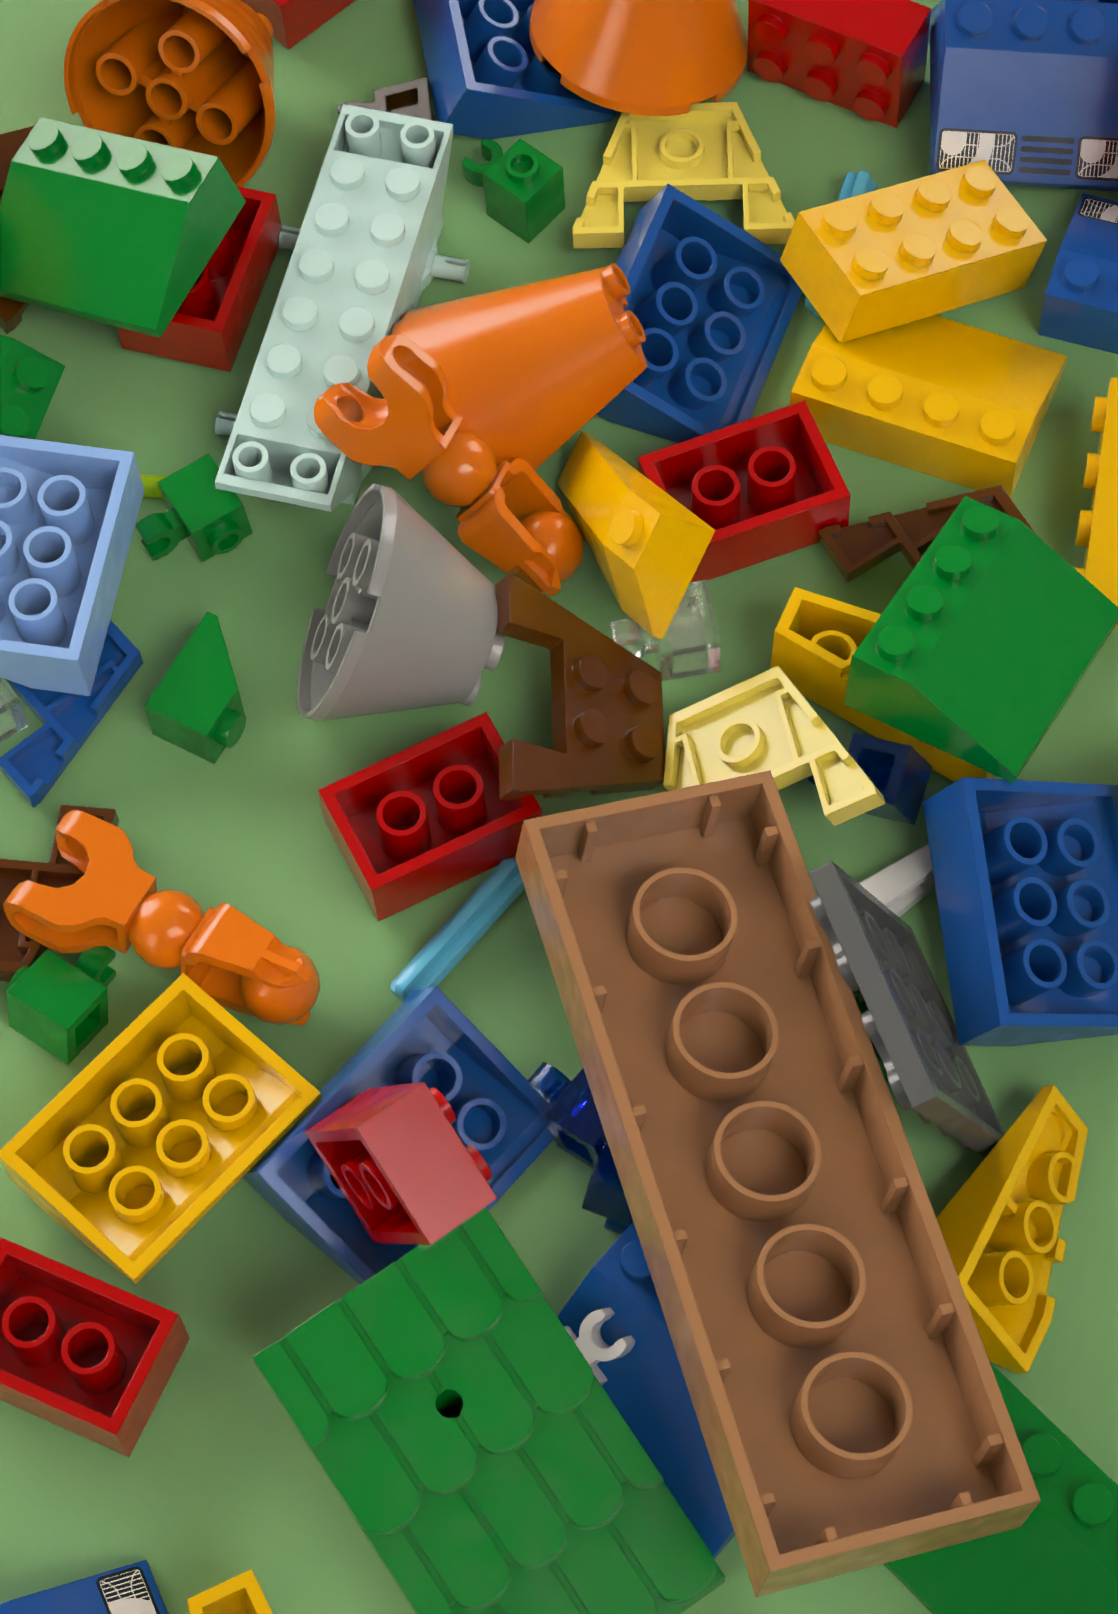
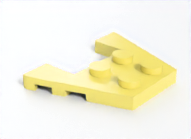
(699, 153)
(761, 729)

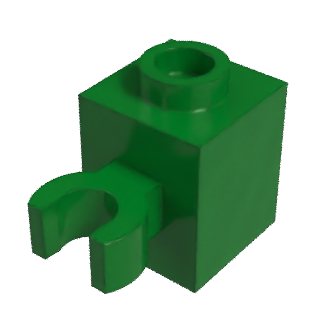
(519, 187)
(206, 516)
(62, 1003)

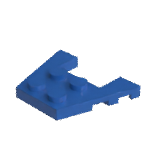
(67, 719)

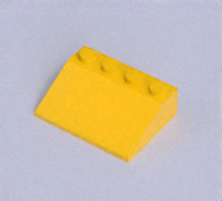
(932, 398)
(157, 1129)

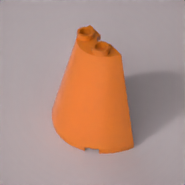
(533, 358)

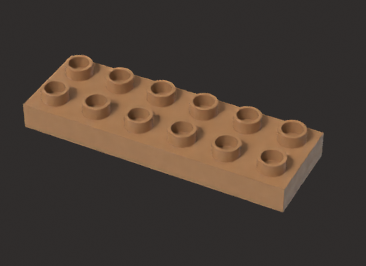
(771, 1185)

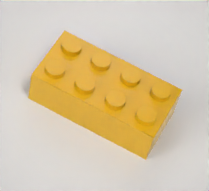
(912, 250)

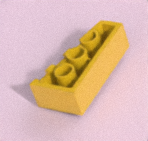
(1099, 526)
(816, 651)

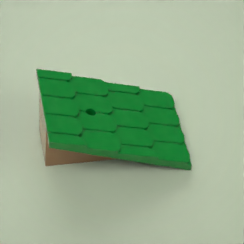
(483, 1443)

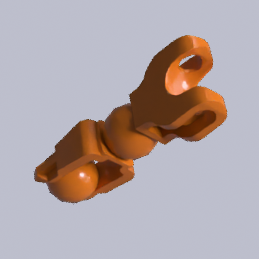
(504, 509)
(168, 929)

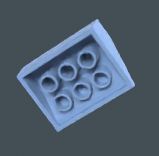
(61, 557)

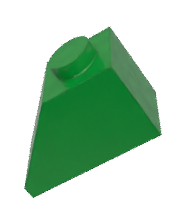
(199, 696)

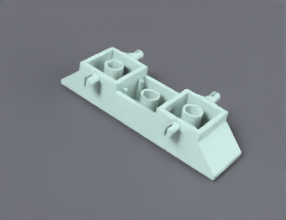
(350, 278)

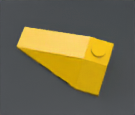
(635, 531)
(1008, 1225)

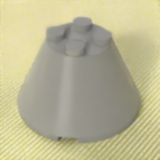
(402, 619)

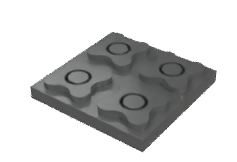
(905, 1011)

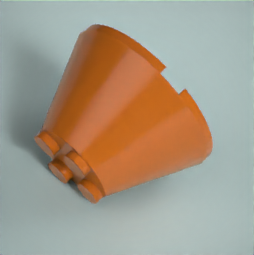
(642, 52)
(177, 77)

